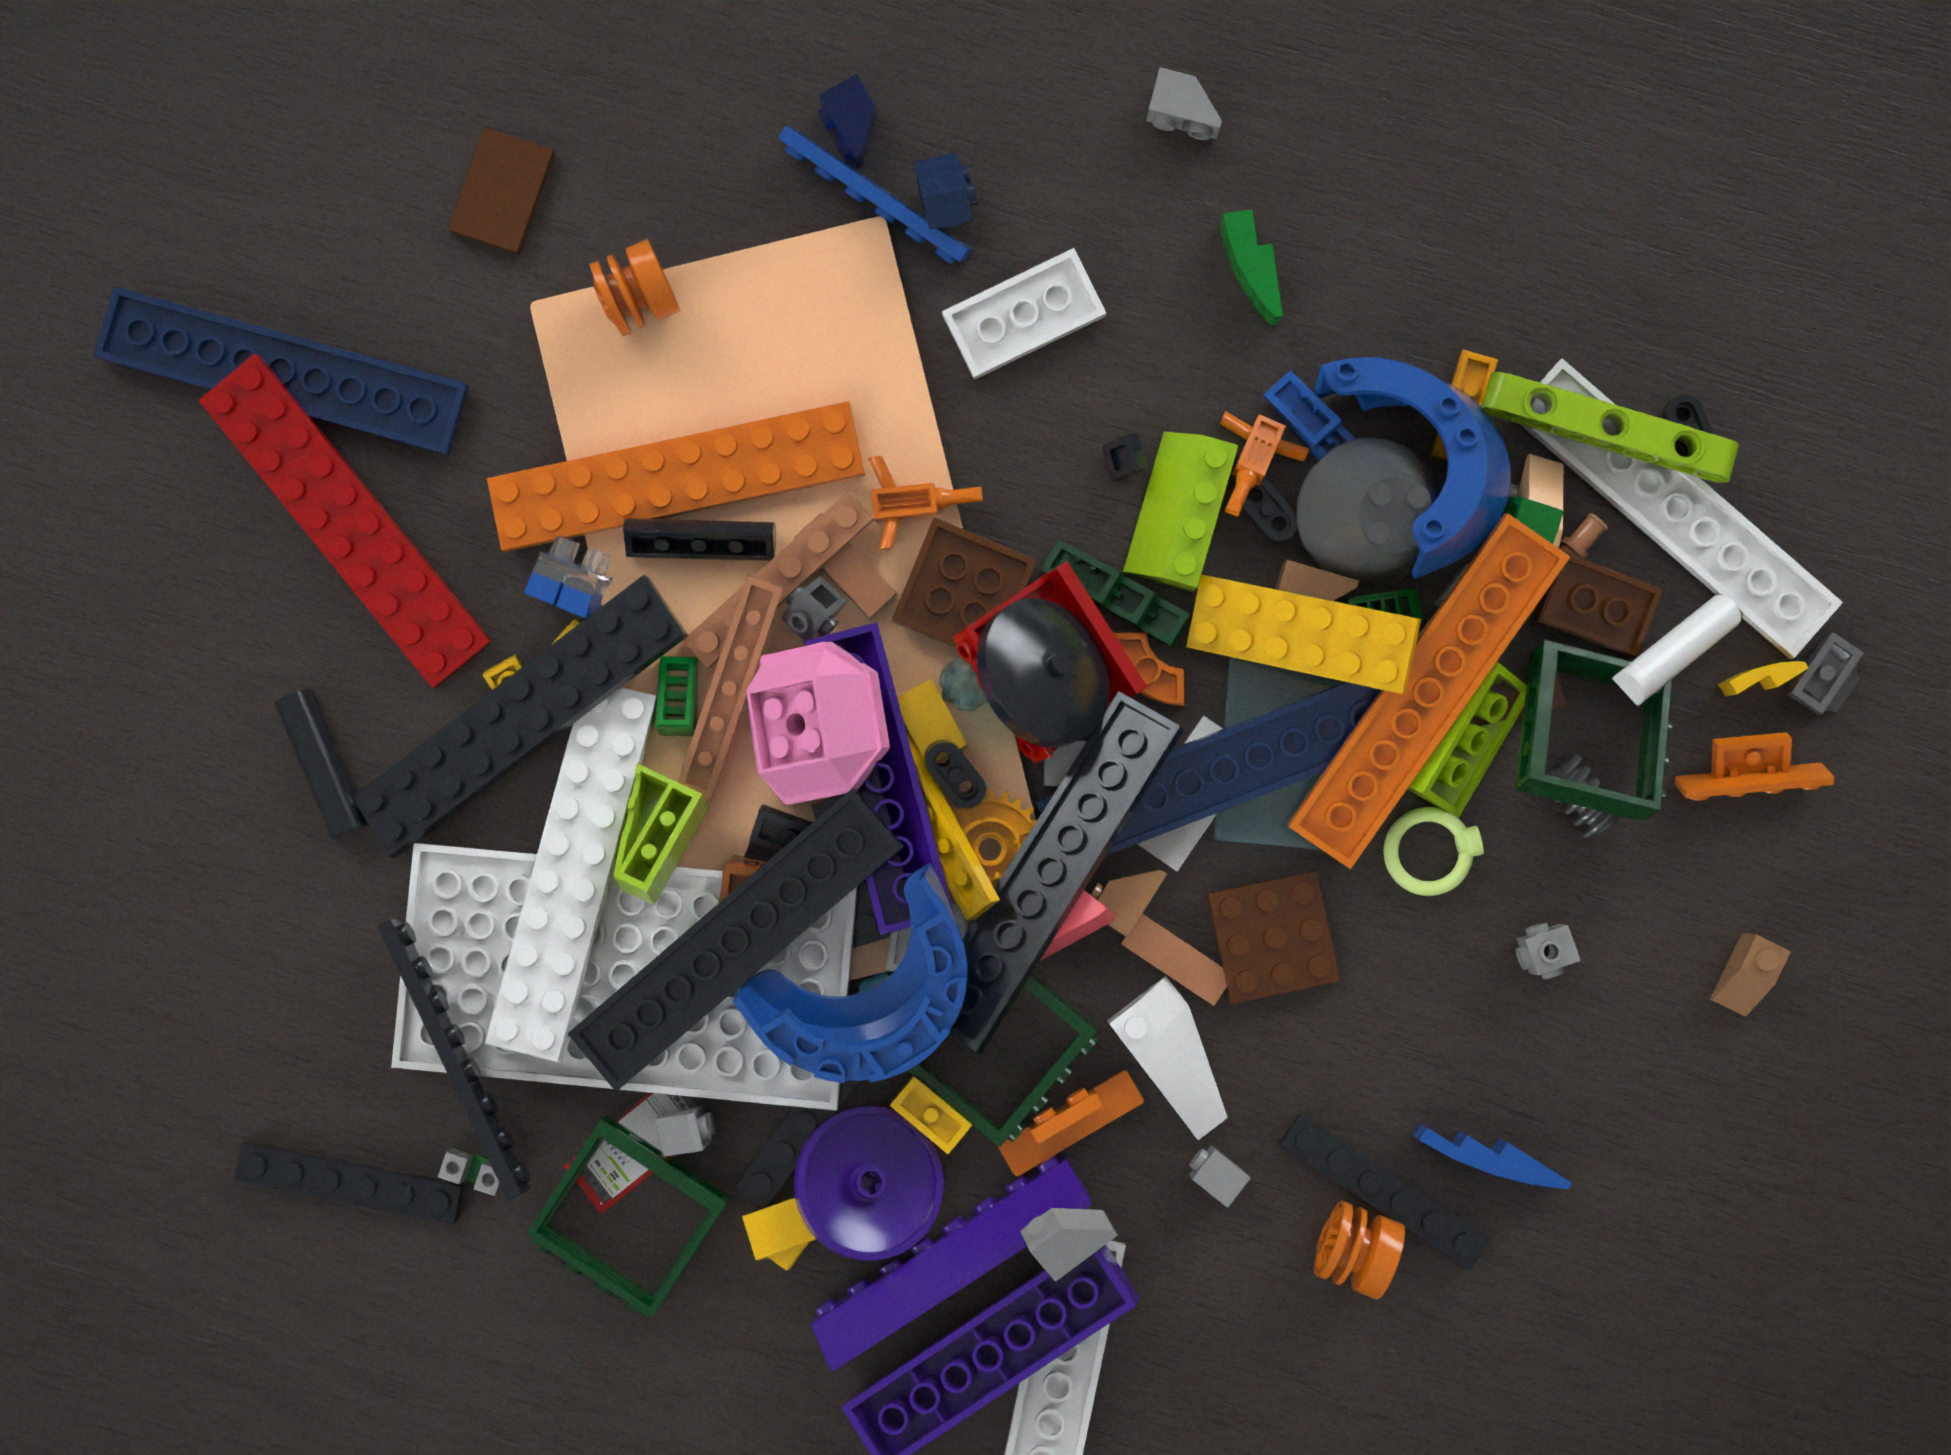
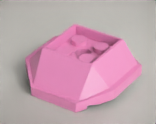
(841, 716)

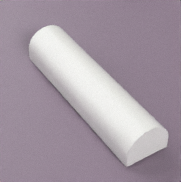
(1678, 648)

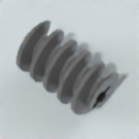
(1595, 819)

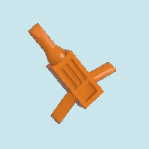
(1257, 453)
(910, 501)

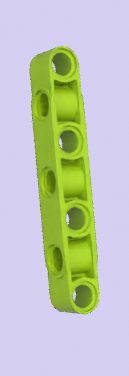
(1636, 435)

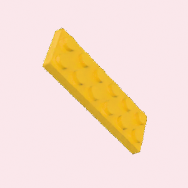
(1304, 633)

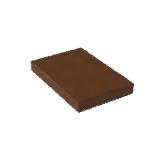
(501, 191)
(1600, 606)

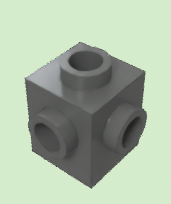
(813, 609)

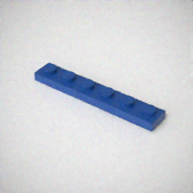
(862, 188)

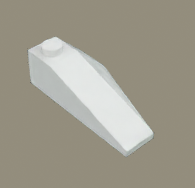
(1168, 1047)

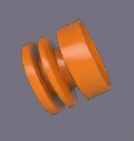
(634, 287)
(1367, 1252)

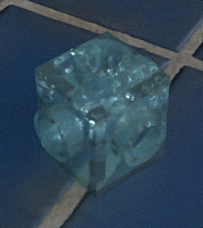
(961, 686)

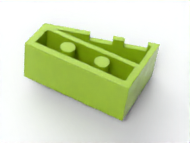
(656, 832)

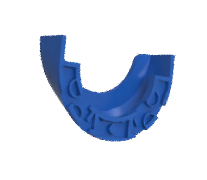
(1475, 452)
(878, 1029)

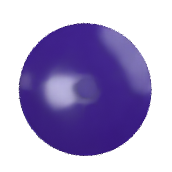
(868, 1183)

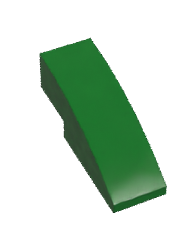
(1252, 263)

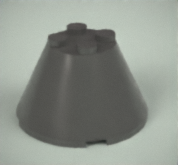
(1362, 509)

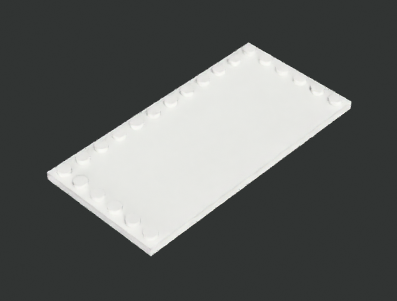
(465, 921)

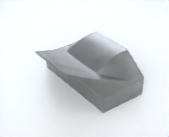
(1829, 676)

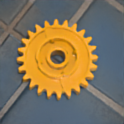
(998, 821)

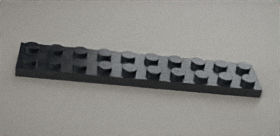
(519, 716)
(1059, 861)
(735, 939)

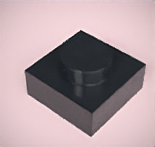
(1124, 457)

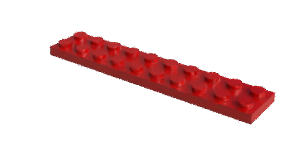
(345, 520)

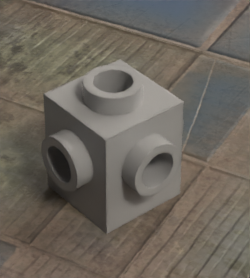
(1559, 950)

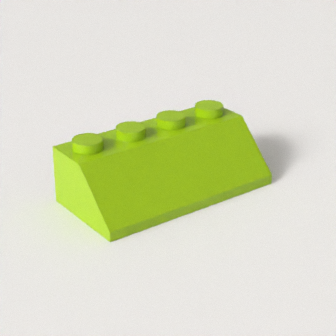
(1180, 509)
(1467, 748)

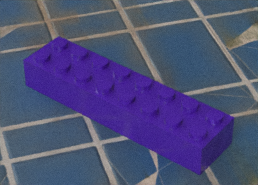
(988, 1355)

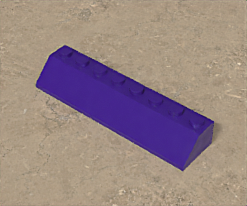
(892, 790)
(944, 1264)

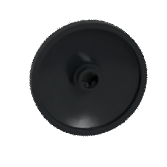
(1043, 673)

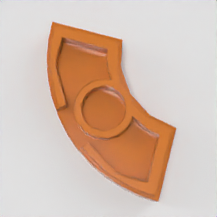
(1163, 682)

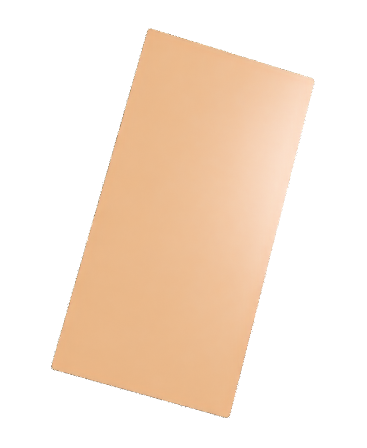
(752, 342)

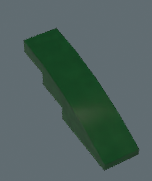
(1121, 595)

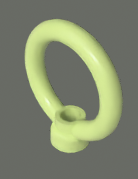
(1467, 842)

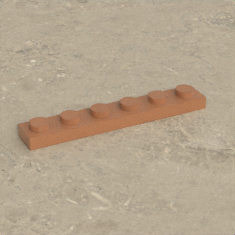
(788, 569)
(729, 685)

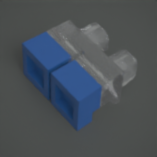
(568, 583)

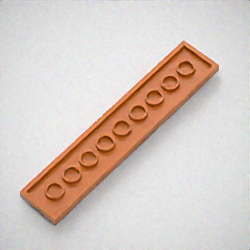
(676, 476)
(1445, 672)

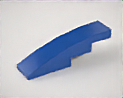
(1307, 415)
(1502, 1160)

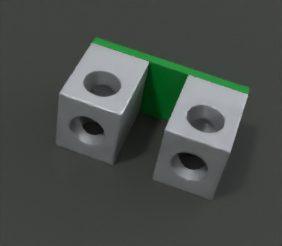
(463, 1166)

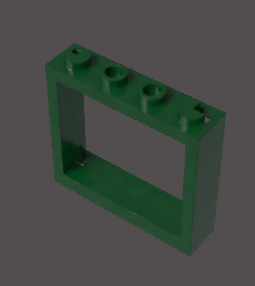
(1536, 725)
(1037, 1096)
(581, 1260)

